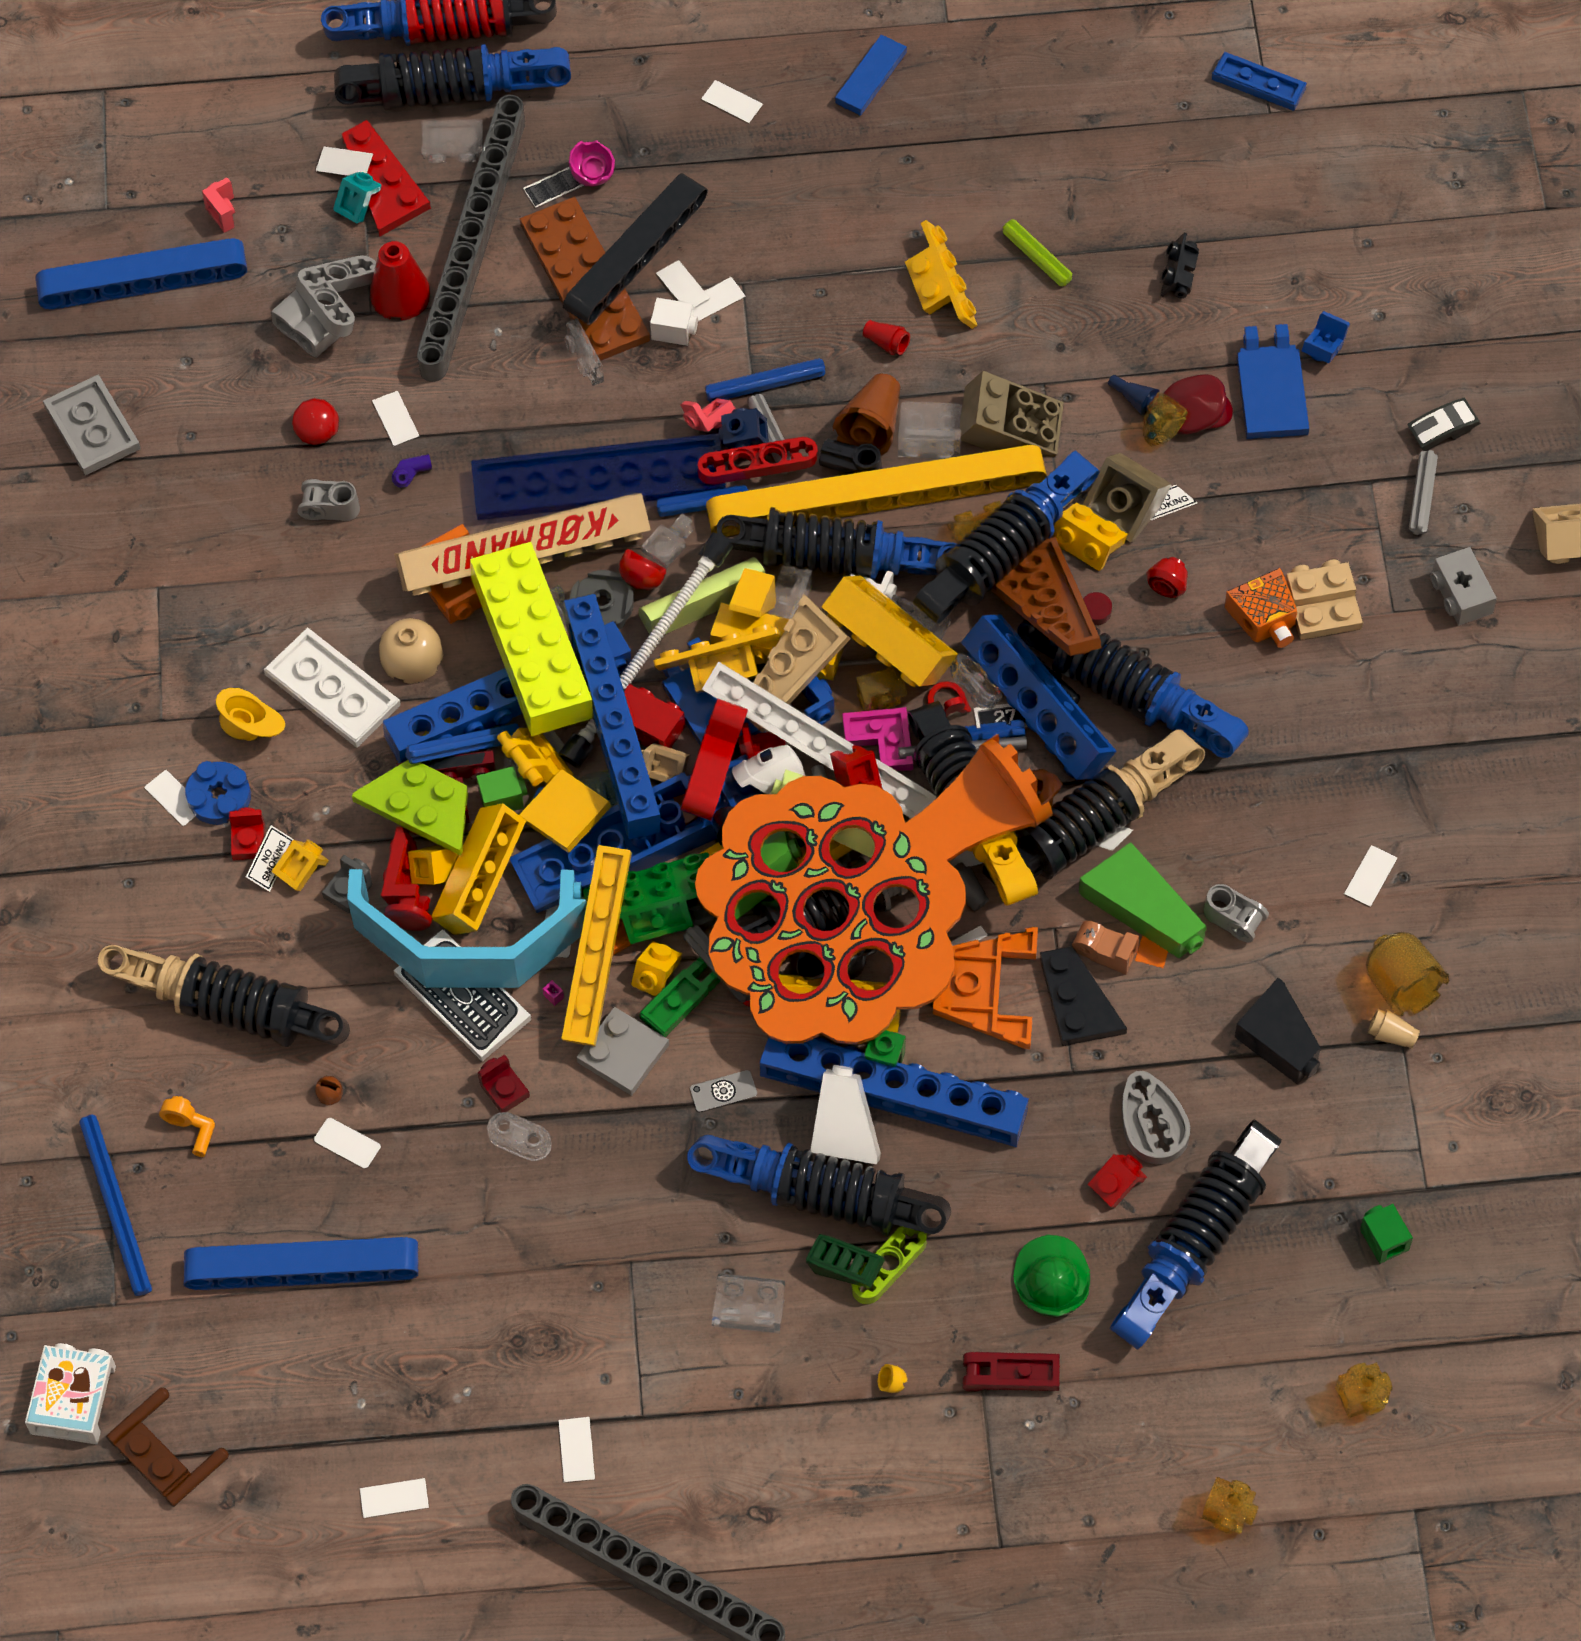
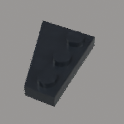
(1077, 1000)

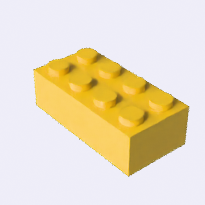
(889, 631)

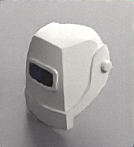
(766, 767)

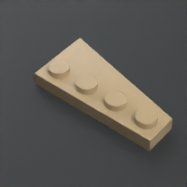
(801, 653)

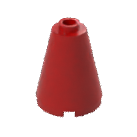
(398, 283)

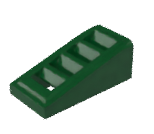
(825, 1253)

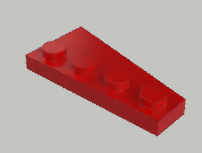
(399, 194)

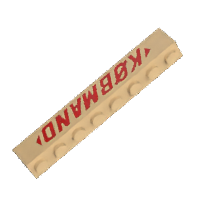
(550, 534)

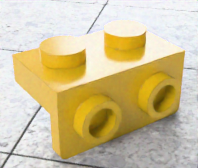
(1088, 535)

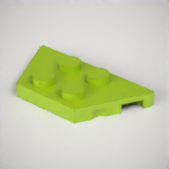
(420, 802)

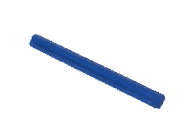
(115, 1205)

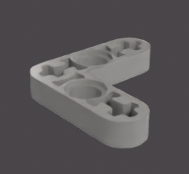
(317, 284)

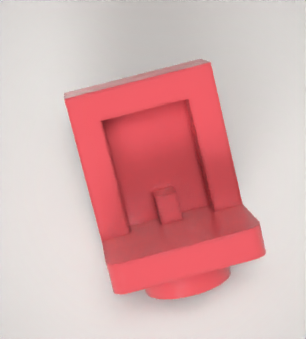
(709, 416)

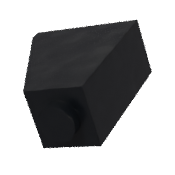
(1280, 1033)

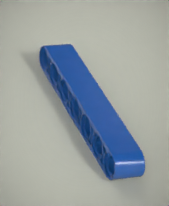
(141, 273)
(301, 1263)

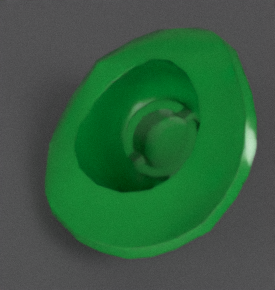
(1052, 1276)

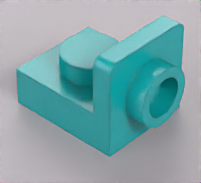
(355, 196)

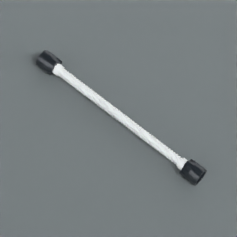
(712, 554)

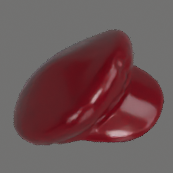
(1204, 400)

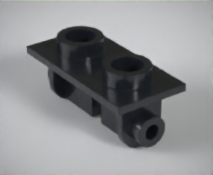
(1180, 256)

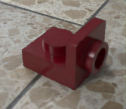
(502, 1084)

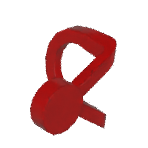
(954, 704)

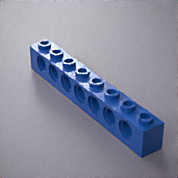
(458, 704)
(612, 717)
(905, 1101)

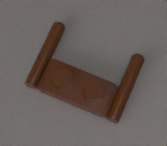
(154, 1458)

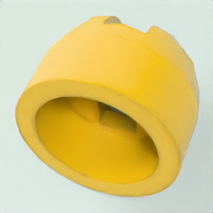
(891, 1378)

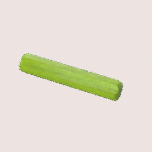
(1037, 252)

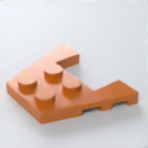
(975, 985)

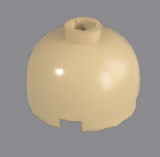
(410, 650)

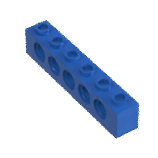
(1034, 679)

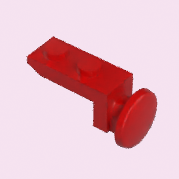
(404, 902)

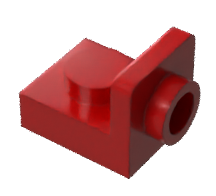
(246, 832)

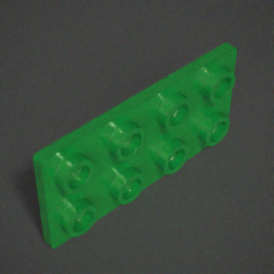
(657, 898)

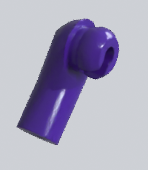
(408, 469)

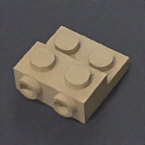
(1324, 599)

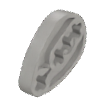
(1138, 1129)

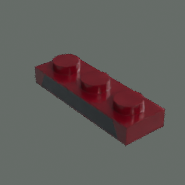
(464, 765)

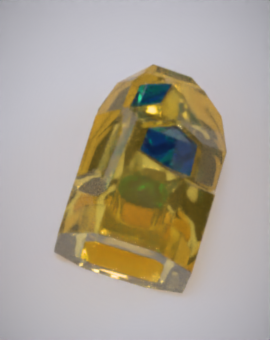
(1162, 419)

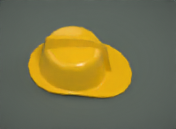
(246, 716)

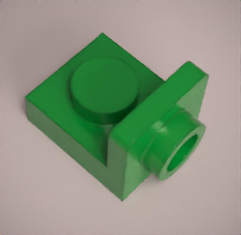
(886, 1048)

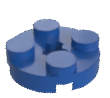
(209, 777)

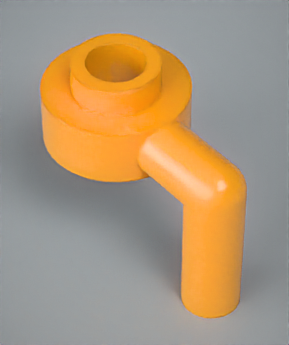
(181, 1113)

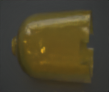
(1405, 972)

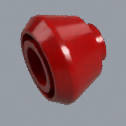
(1168, 577)

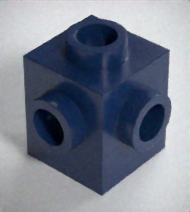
(743, 428)

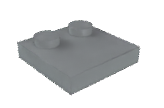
(623, 1051)

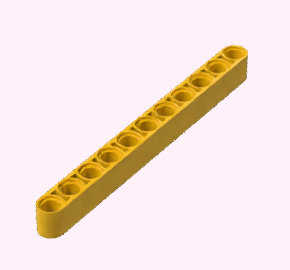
(888, 487)

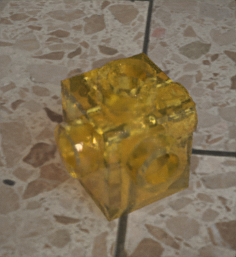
(1364, 1389)
(1230, 1506)

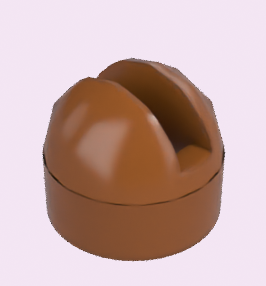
(327, 1095)

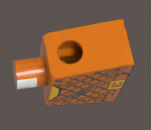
(1264, 608)

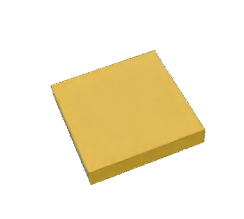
(565, 810)

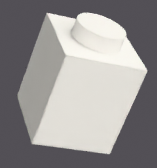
(673, 321)

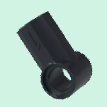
(849, 457)

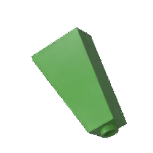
(1144, 901)

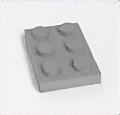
(91, 424)

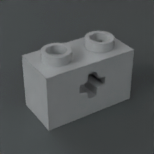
(1463, 586)

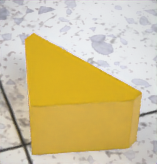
(754, 593)

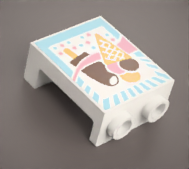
(69, 1393)

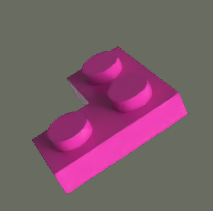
(883, 728)

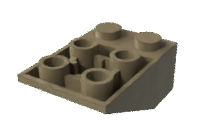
(1008, 415)

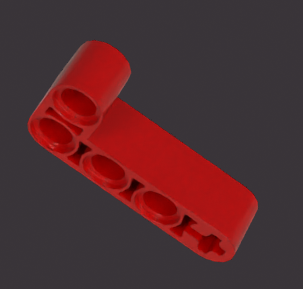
(713, 759)

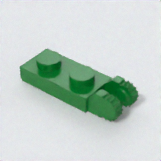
(678, 998)

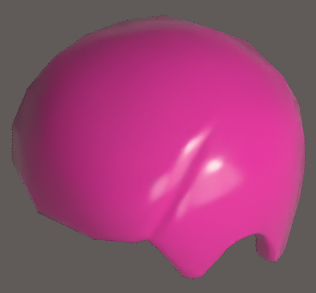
(591, 163)

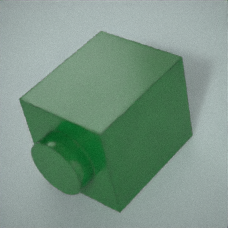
(1385, 1232)

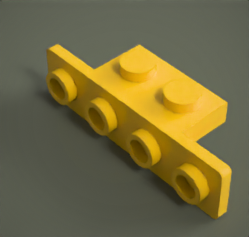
(937, 279)
(733, 651)

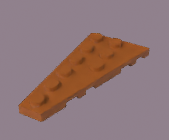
(1049, 599)

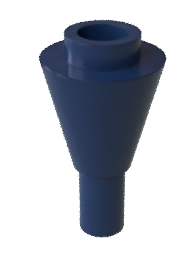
(1137, 395)

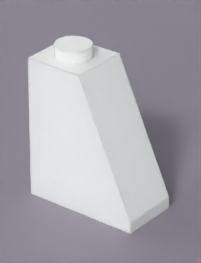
(844, 1119)

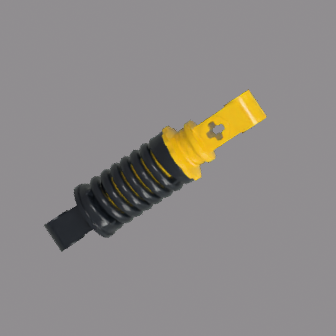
(942, 756)

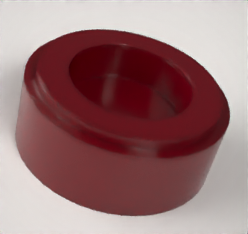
(1099, 607)

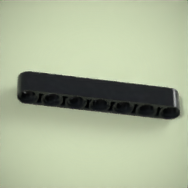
(635, 248)

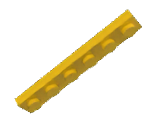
(596, 945)

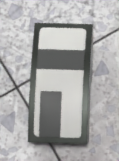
(1442, 422)

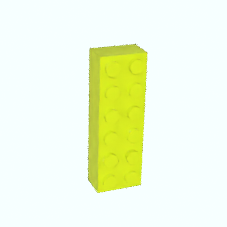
(531, 639)

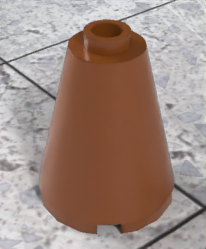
(870, 414)

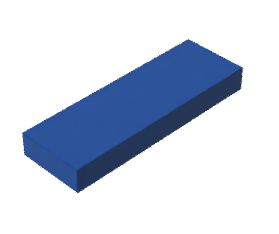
(870, 75)
(1259, 81)

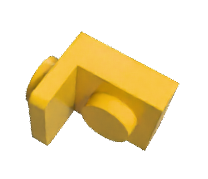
(299, 863)

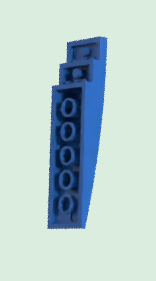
(542, 864)

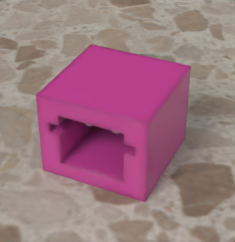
(553, 992)

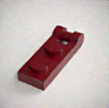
(1011, 1371)

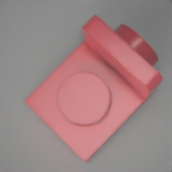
(218, 204)

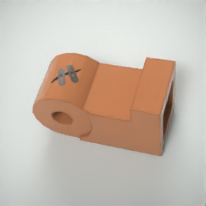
(1106, 946)

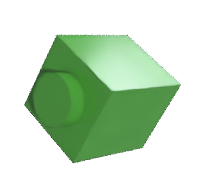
(502, 787)

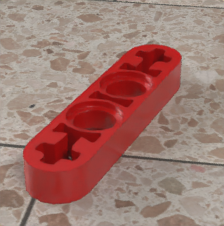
(759, 466)

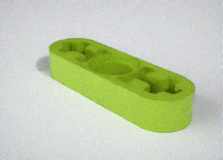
(911, 1251)

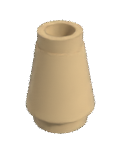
(1392, 1029)

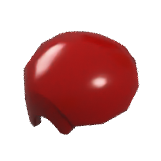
(315, 421)
(640, 571)

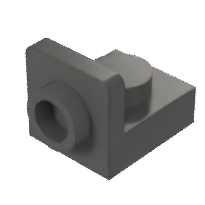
(337, 889)

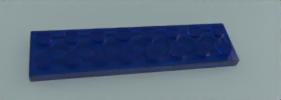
(590, 476)

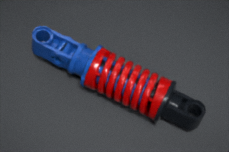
(433, 19)

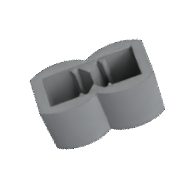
(300, 324)

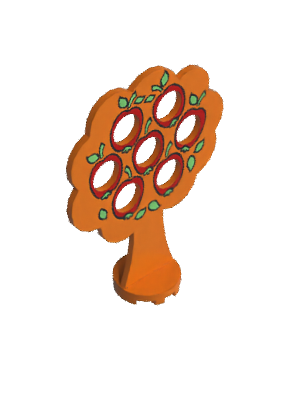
(980, 804)

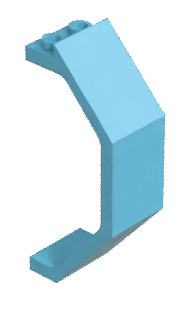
(472, 965)

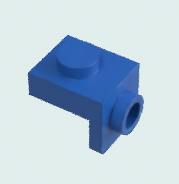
(1326, 338)
(822, 701)

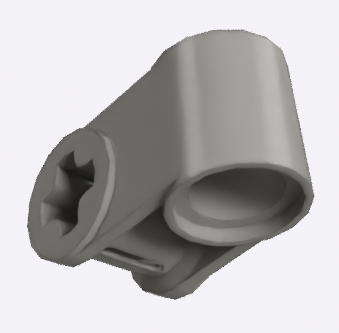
(326, 500)
(1236, 913)

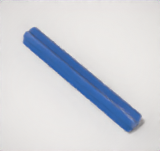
(765, 380)
(457, 744)

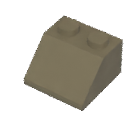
(1126, 494)

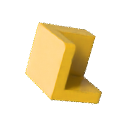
(431, 865)

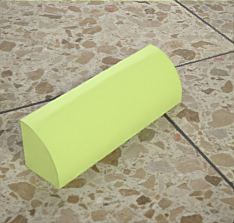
(704, 601)

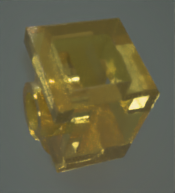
(880, 690)

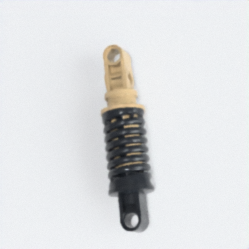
(1104, 804)
(227, 996)

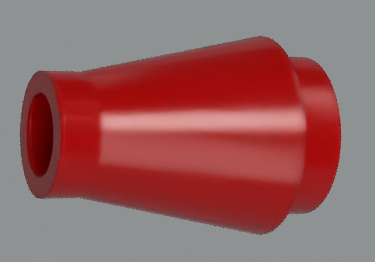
(889, 337)

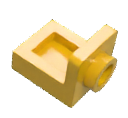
(655, 967)

